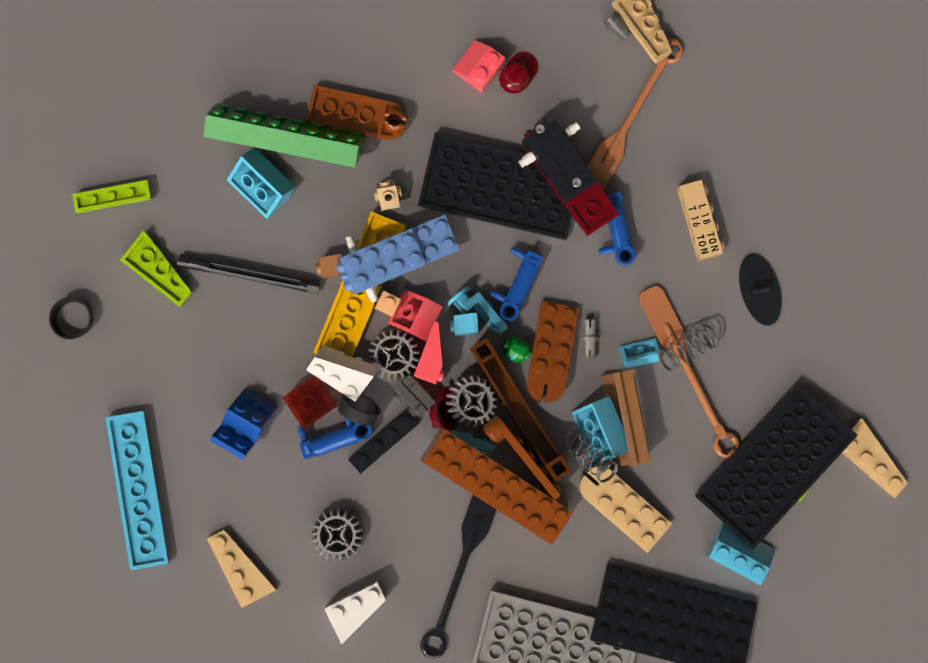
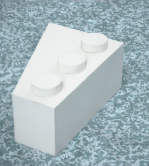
(342, 372)
(354, 609)

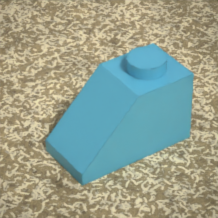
(464, 324)

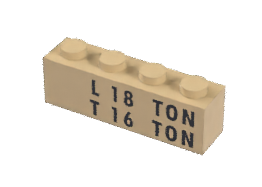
(700, 220)

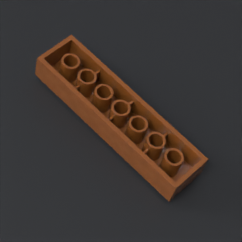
(496, 485)

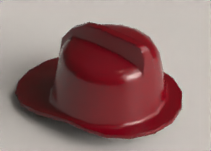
(518, 72)
(439, 411)

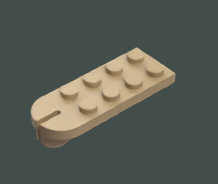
(624, 508)

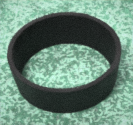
(53, 317)
(364, 415)

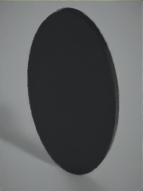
(760, 290)

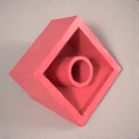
(479, 65)
(415, 315)

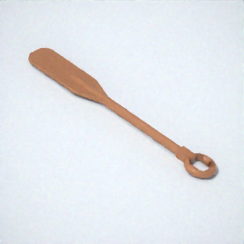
(612, 149)
(669, 330)

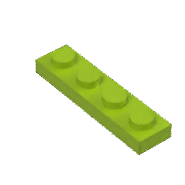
(112, 196)

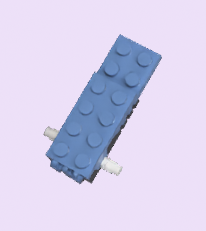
(394, 256)

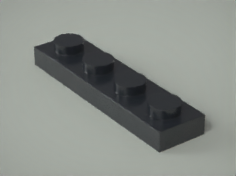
(383, 441)

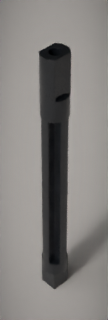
(249, 274)

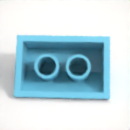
(260, 182)
(603, 427)
(738, 556)

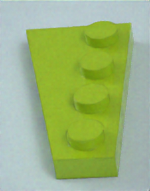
(153, 267)

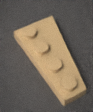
(873, 460)

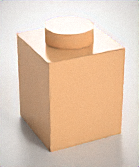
(387, 303)

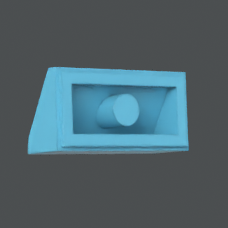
(639, 353)

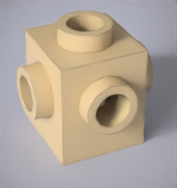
(387, 194)

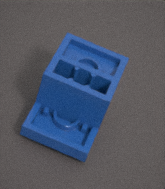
(243, 424)

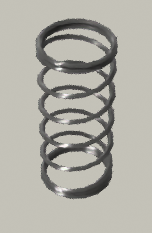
(709, 344)
(578, 443)

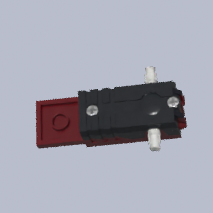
(568, 174)

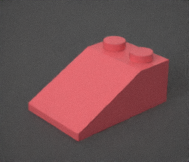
(431, 361)

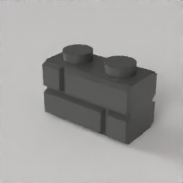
(414, 395)

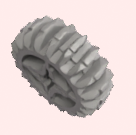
(379, 346)
(459, 410)
(329, 528)

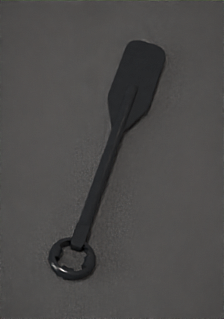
(474, 530)

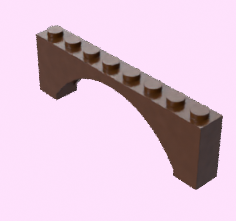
(519, 410)

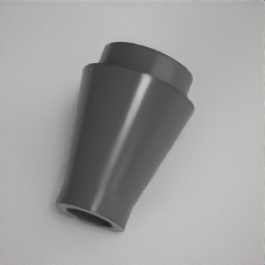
(617, 26)

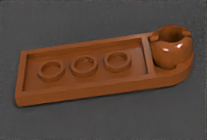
(356, 112)
(552, 351)
(497, 431)

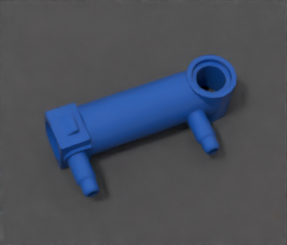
(619, 233)
(521, 284)
(332, 440)

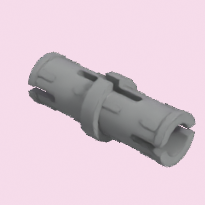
(590, 338)

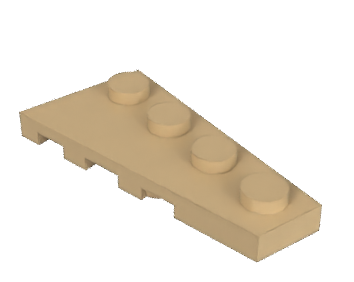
(644, 26)
(242, 574)

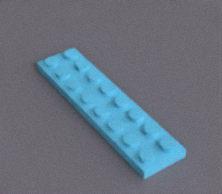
(137, 490)

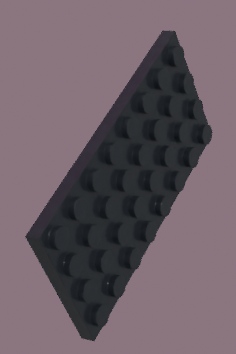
(491, 187)
(776, 466)
(671, 619)

